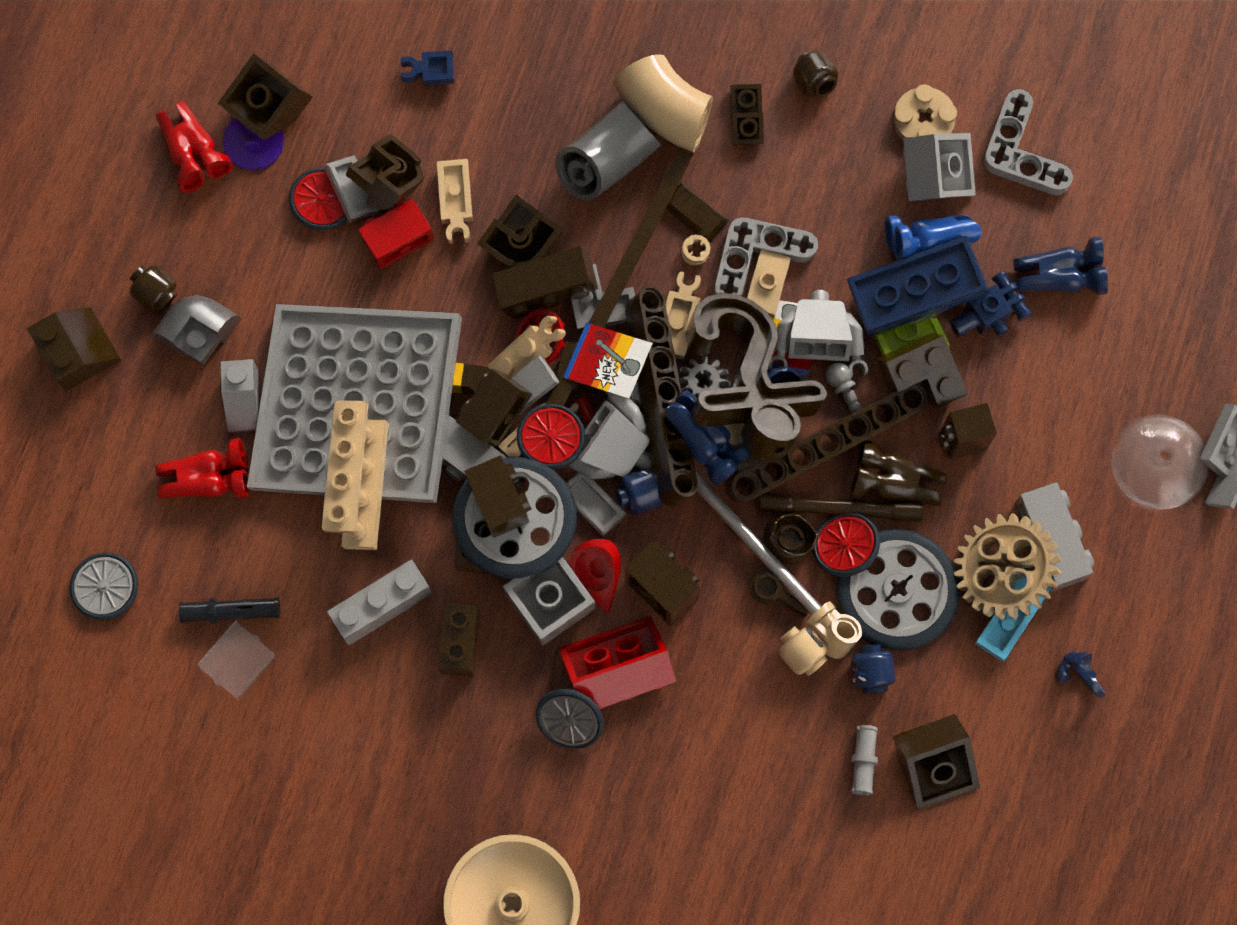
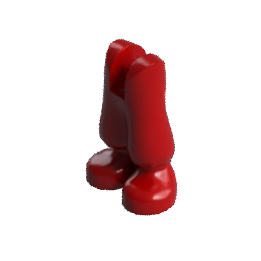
(188, 141)
(201, 475)

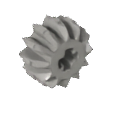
(702, 372)

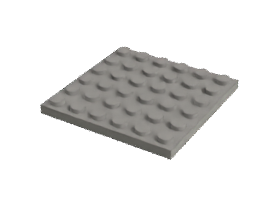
(377, 356)

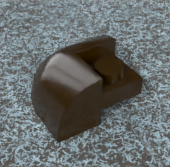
(387, 173)
(520, 234)

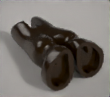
(900, 477)

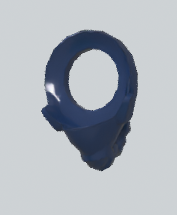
(1080, 662)

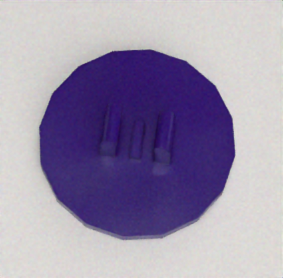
(248, 149)

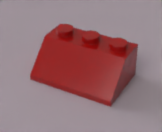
(619, 663)

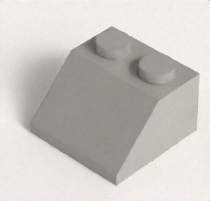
(939, 166)

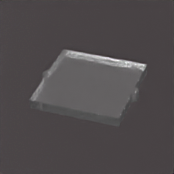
(236, 660)

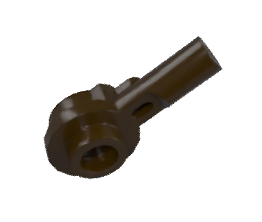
(768, 588)

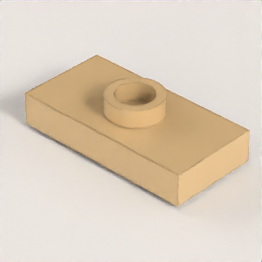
(769, 280)

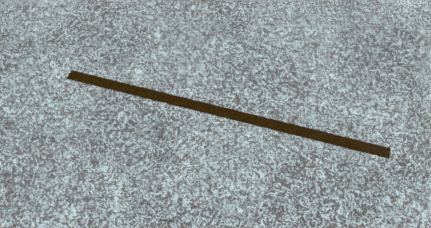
(627, 265)

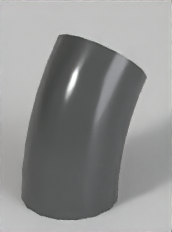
(605, 153)

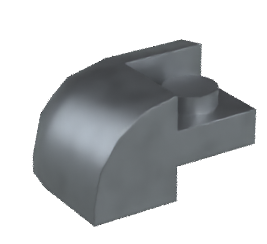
(196, 327)

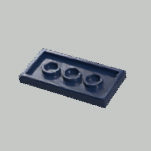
(917, 286)

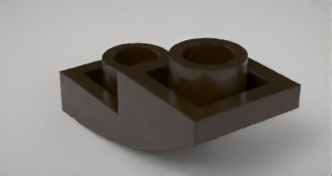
(747, 114)

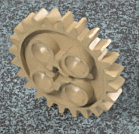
(1001, 595)

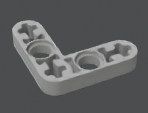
(1014, 157)
(755, 242)

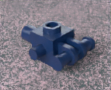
(992, 309)

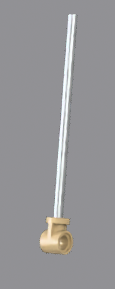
(837, 630)

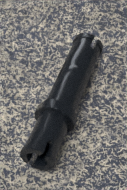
(230, 609)

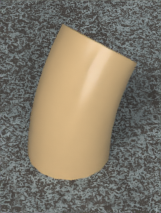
(665, 101)

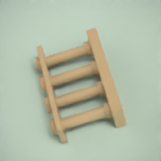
(355, 475)

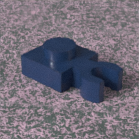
(434, 68)

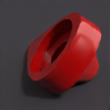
(598, 568)

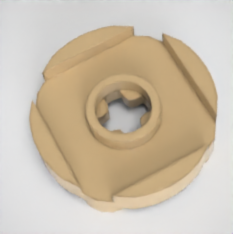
(924, 100)

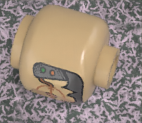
(803, 650)

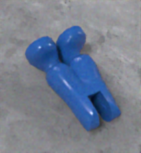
(927, 233)

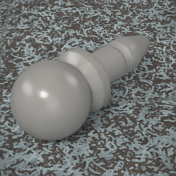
(839, 376)

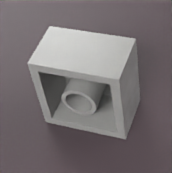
(550, 600)

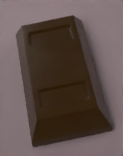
(696, 212)

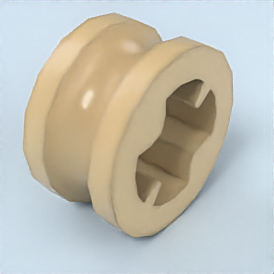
(695, 239)

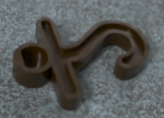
(767, 409)

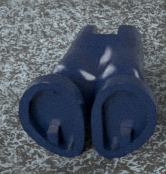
(1060, 271)
(707, 444)

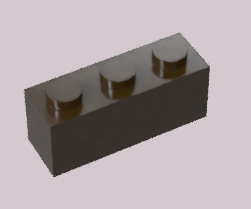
(545, 282)

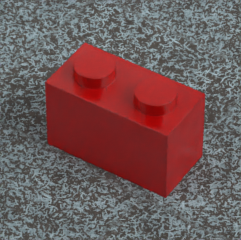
(396, 233)

